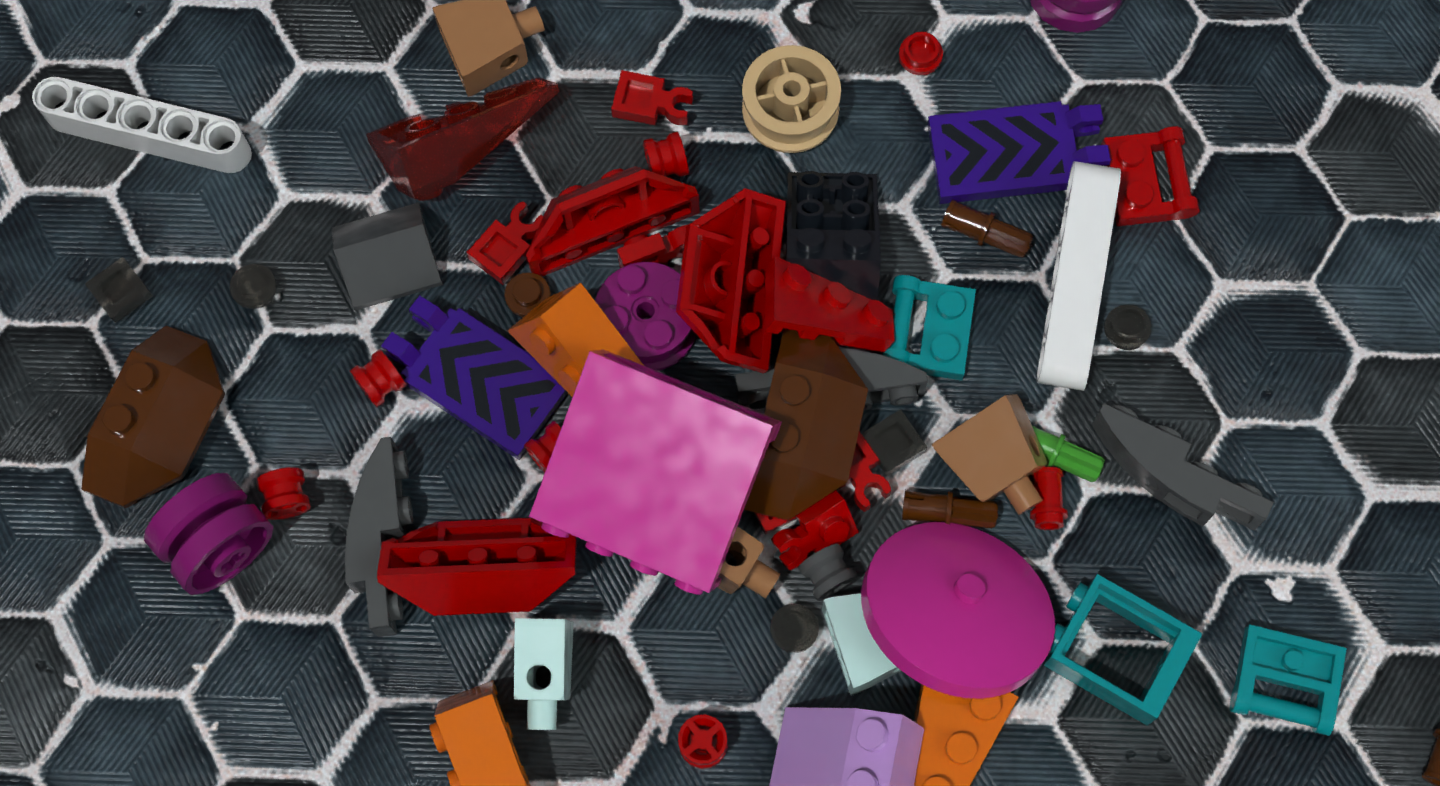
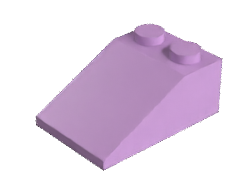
(846, 748)

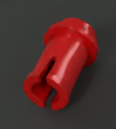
(1050, 512)

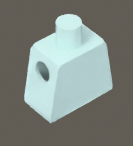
(538, 645)
(856, 650)

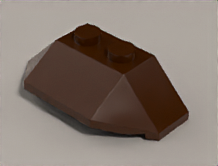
(821, 416)
(152, 418)

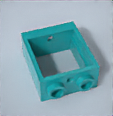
(1180, 636)

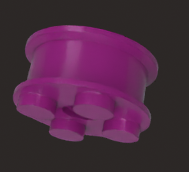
(651, 293)

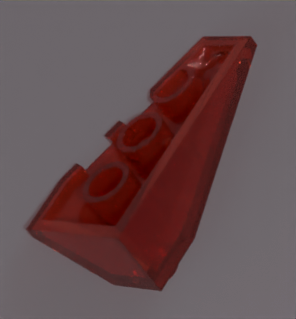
(440, 150)

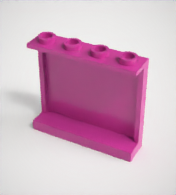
(652, 470)

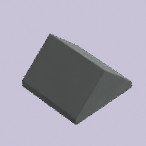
(385, 256)

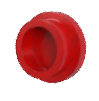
(920, 53)

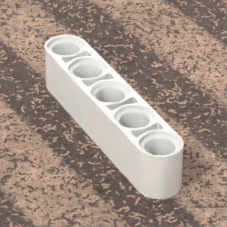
(128, 111)
(1078, 275)

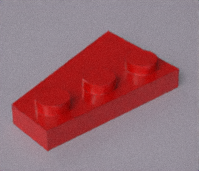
(822, 307)

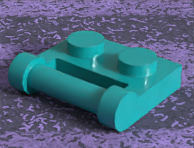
(944, 328)
(1292, 664)

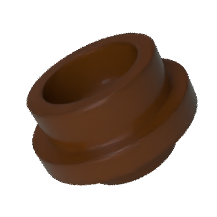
(526, 292)

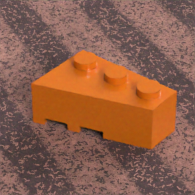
(563, 333)
(957, 735)
(477, 739)

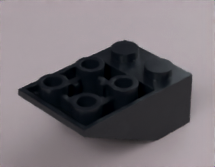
(835, 228)

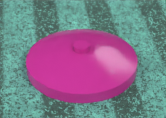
(957, 610)

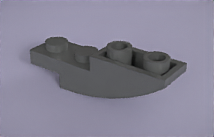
(883, 376)
(1157, 463)
(375, 516)

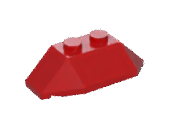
(607, 215)
(725, 276)
(477, 566)

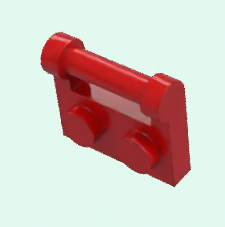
(1139, 188)

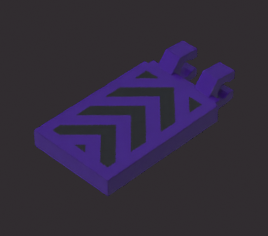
(1011, 149)
(477, 376)

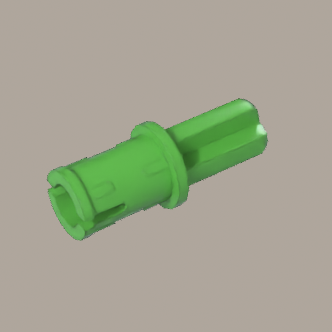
(1069, 456)

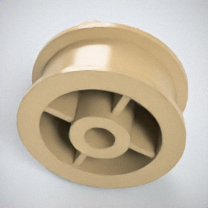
(791, 98)

